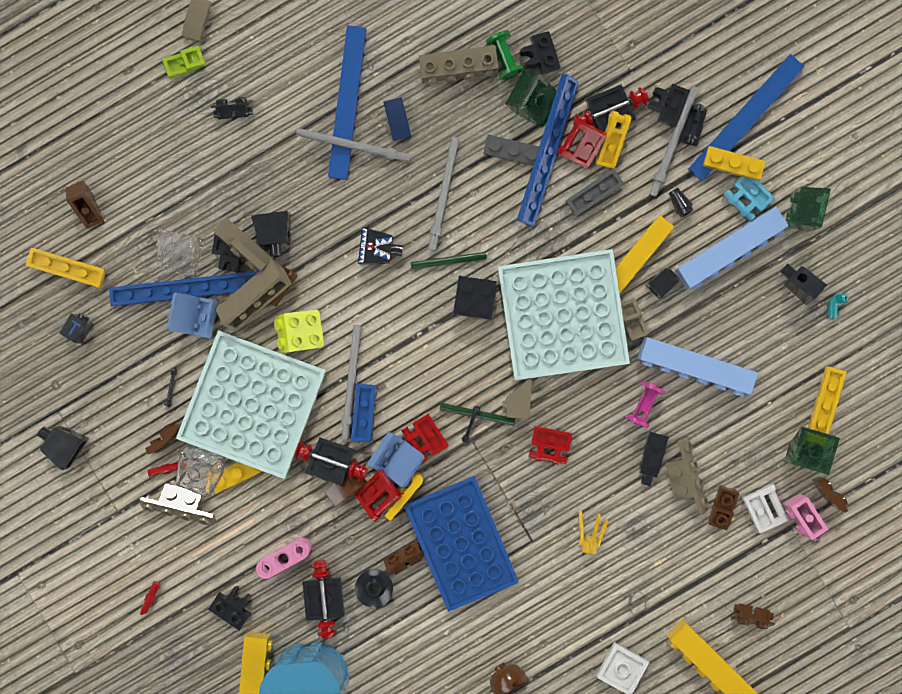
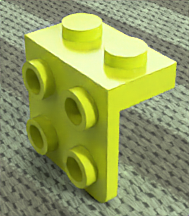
(299, 331)

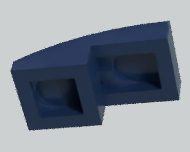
(397, 118)

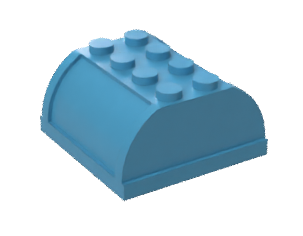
(307, 671)

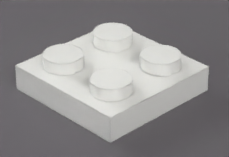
(622, 668)

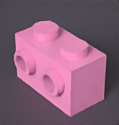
(806, 517)

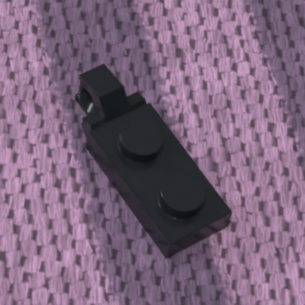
(652, 457)

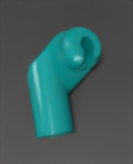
(834, 302)

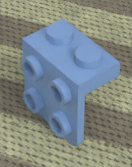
(192, 315)
(396, 459)

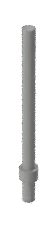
(389, 153)
(660, 176)
(436, 229)
(347, 419)

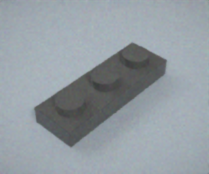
(510, 150)
(594, 192)

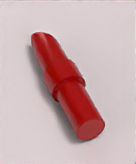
(163, 469)
(150, 597)

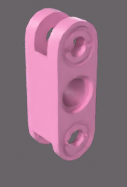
(276, 564)

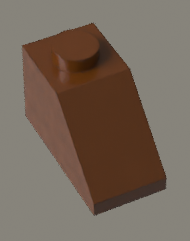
(84, 204)

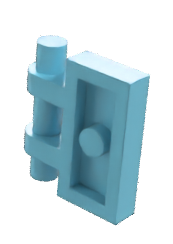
(753, 192)

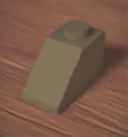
(518, 402)

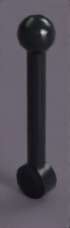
(167, 403)
(465, 438)

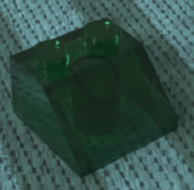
(532, 98)
(807, 208)
(812, 450)

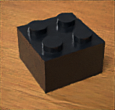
(474, 298)

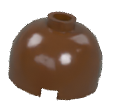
(507, 678)

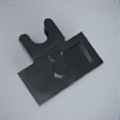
(541, 53)
(669, 104)
(226, 256)
(231, 608)

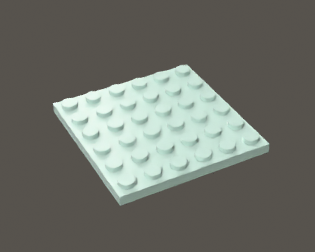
(563, 314)
(251, 404)

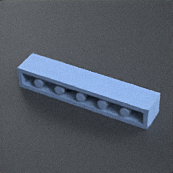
(731, 247)
(697, 366)

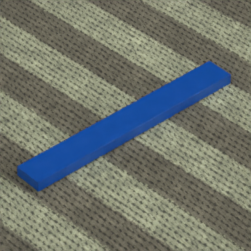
(347, 100)
(750, 112)
(547, 150)
(165, 290)

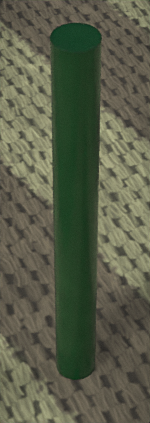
(448, 260)
(482, 415)

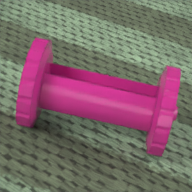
(645, 403)

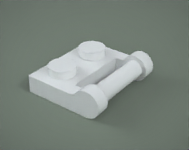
(760, 511)

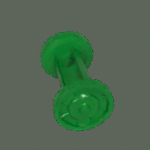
(504, 54)

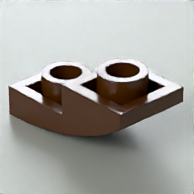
(170, 432)
(338, 494)
(834, 498)
(723, 507)

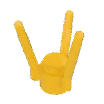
(591, 543)

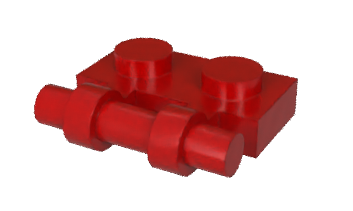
(430, 435)
(550, 439)

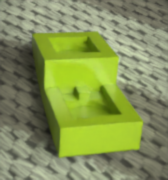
(183, 63)

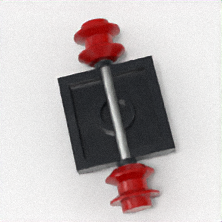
(612, 100)
(330, 461)
(323, 599)

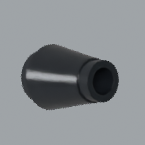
(680, 202)

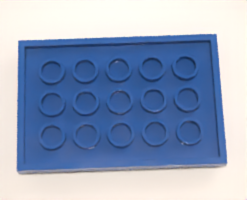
(461, 543)

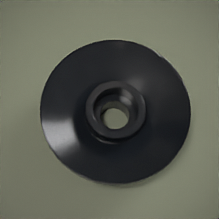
(370, 597)

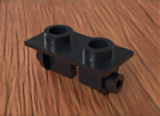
(224, 108)
(693, 125)

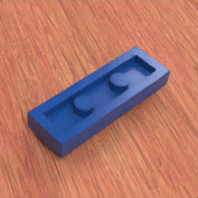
(363, 412)

